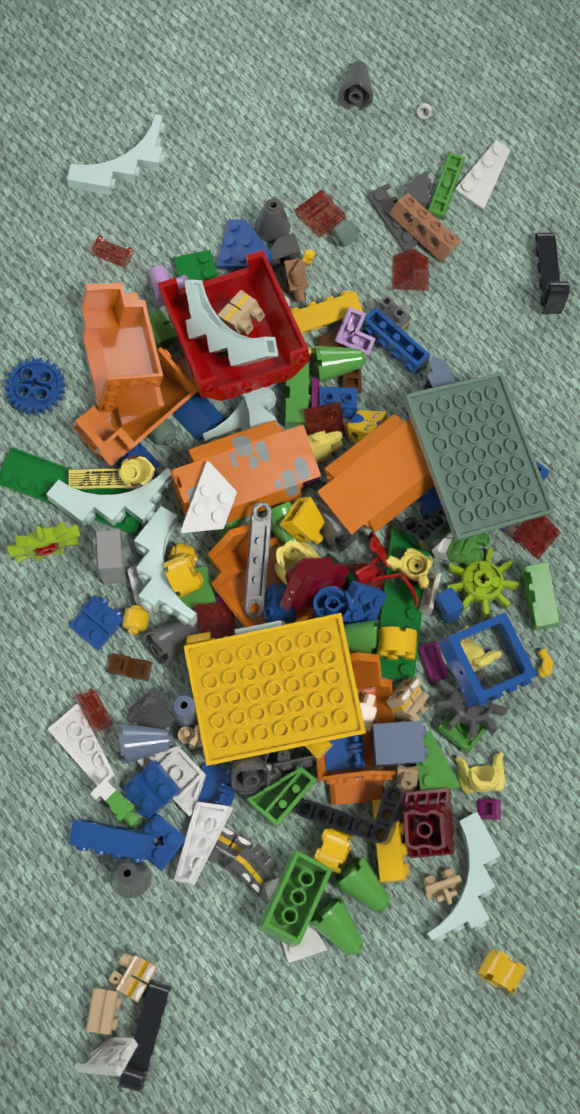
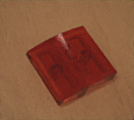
(315, 207)

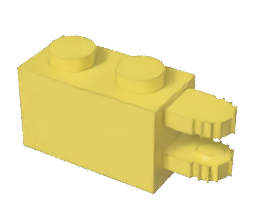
(324, 444)

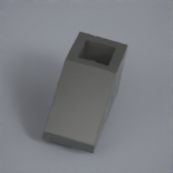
(419, 189)
(284, 249)

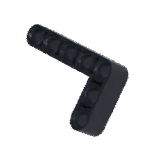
(554, 292)
(354, 822)
(146, 1033)

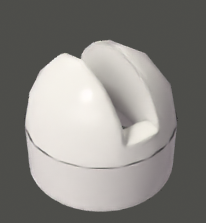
(421, 109)

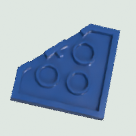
(237, 243)

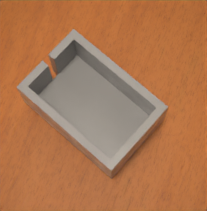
(110, 556)

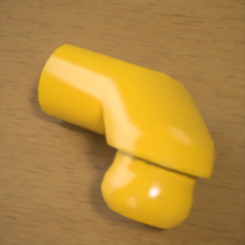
(547, 663)

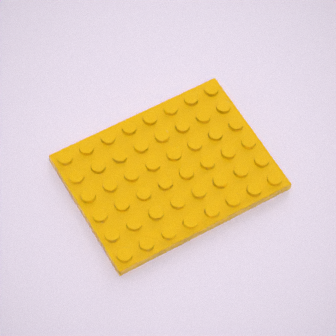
(274, 689)

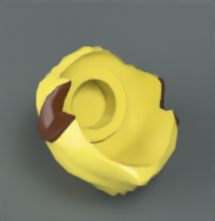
(136, 471)

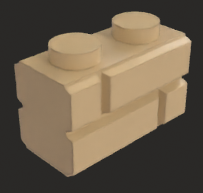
(103, 1011)

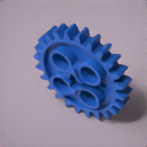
(31, 401)

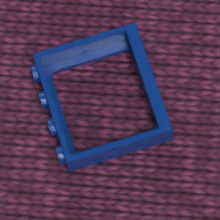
(464, 672)

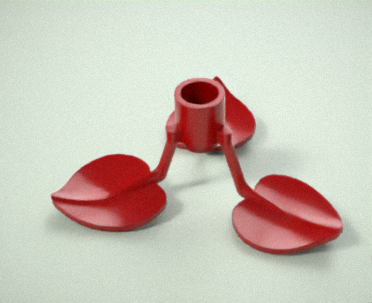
(369, 571)

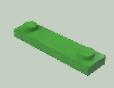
(446, 185)

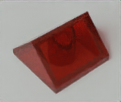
(410, 271)

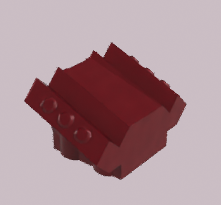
(308, 578)
(429, 823)

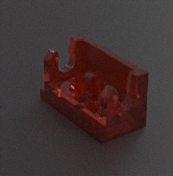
(112, 252)
(95, 710)

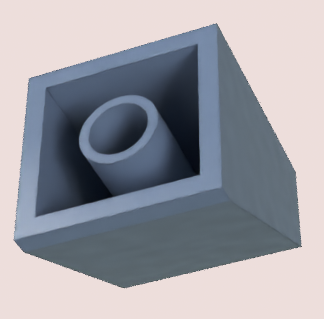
(398, 743)

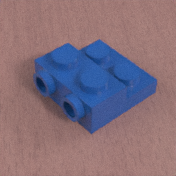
(97, 622)
(151, 789)

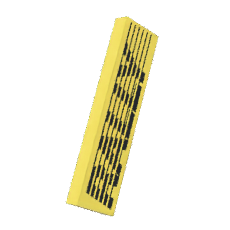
(96, 479)

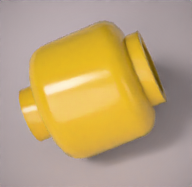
(180, 549)
(135, 619)

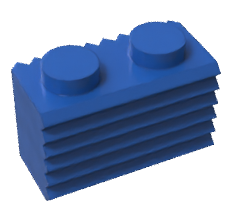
(448, 606)

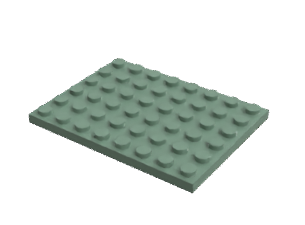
(478, 455)

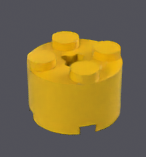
(183, 575)
(396, 643)
(334, 849)
(501, 971)

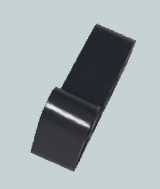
(427, 534)

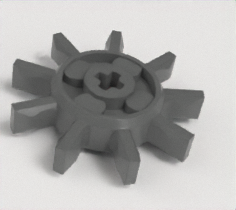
(468, 715)

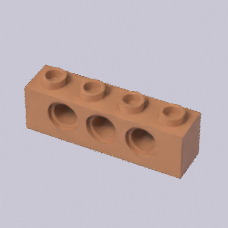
(424, 227)

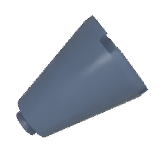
(184, 711)
(143, 741)

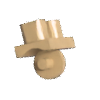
(188, 735)
(407, 778)
(445, 889)

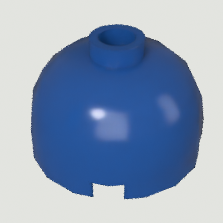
(332, 601)

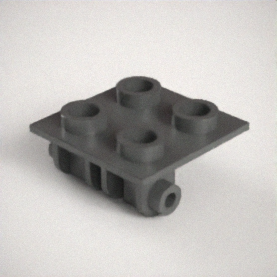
(151, 711)
(288, 764)

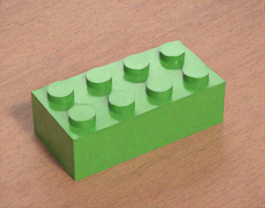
(294, 899)

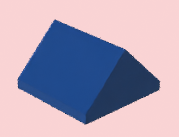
(198, 416)

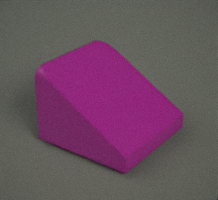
(489, 809)

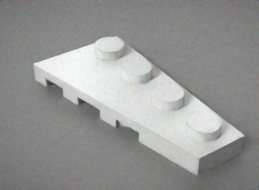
(482, 178)
(81, 744)
(201, 838)
(311, 942)

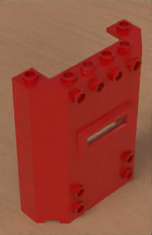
(213, 372)

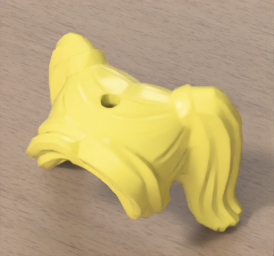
(290, 554)
(407, 567)
(476, 654)
(481, 777)

